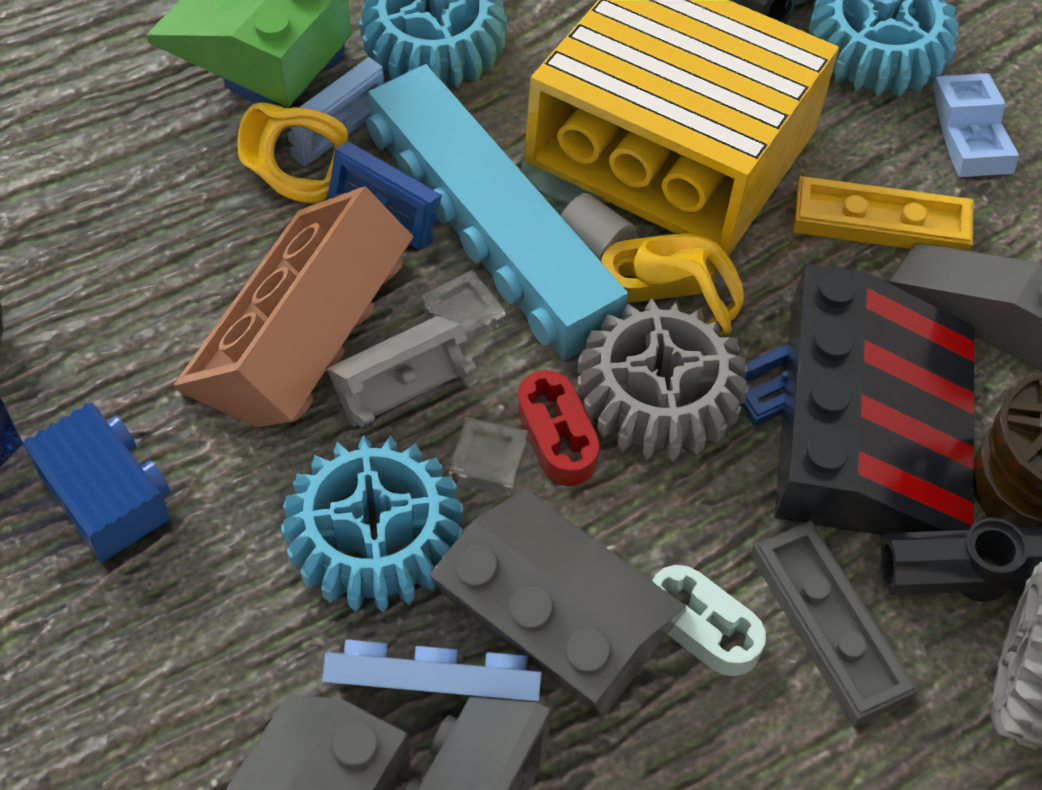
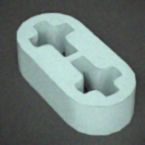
(710, 616)

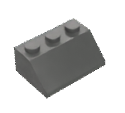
(558, 598)
(324, 747)
(489, 747)

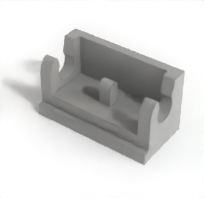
(400, 369)

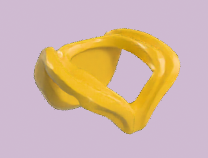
(258, 139)
(676, 257)

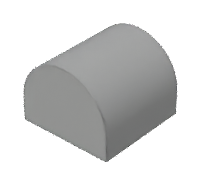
(596, 224)

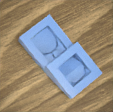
(971, 124)

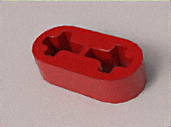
(569, 422)

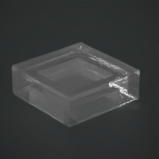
(465, 302)
(488, 456)

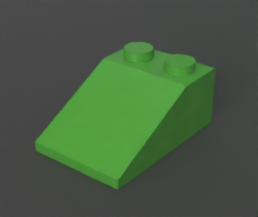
(257, 43)

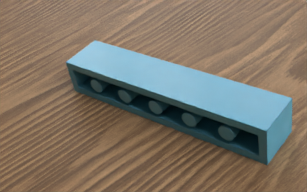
(495, 211)

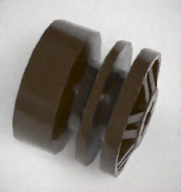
(1011, 458)

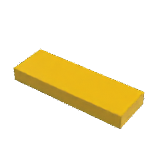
(881, 215)

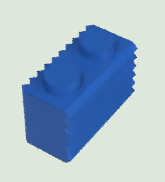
(99, 480)

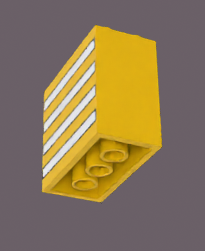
(679, 110)

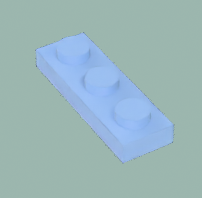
(432, 671)

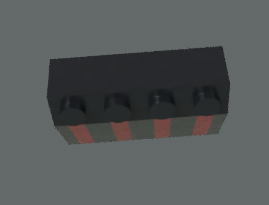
(875, 409)

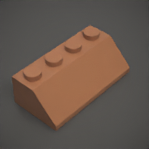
(297, 310)

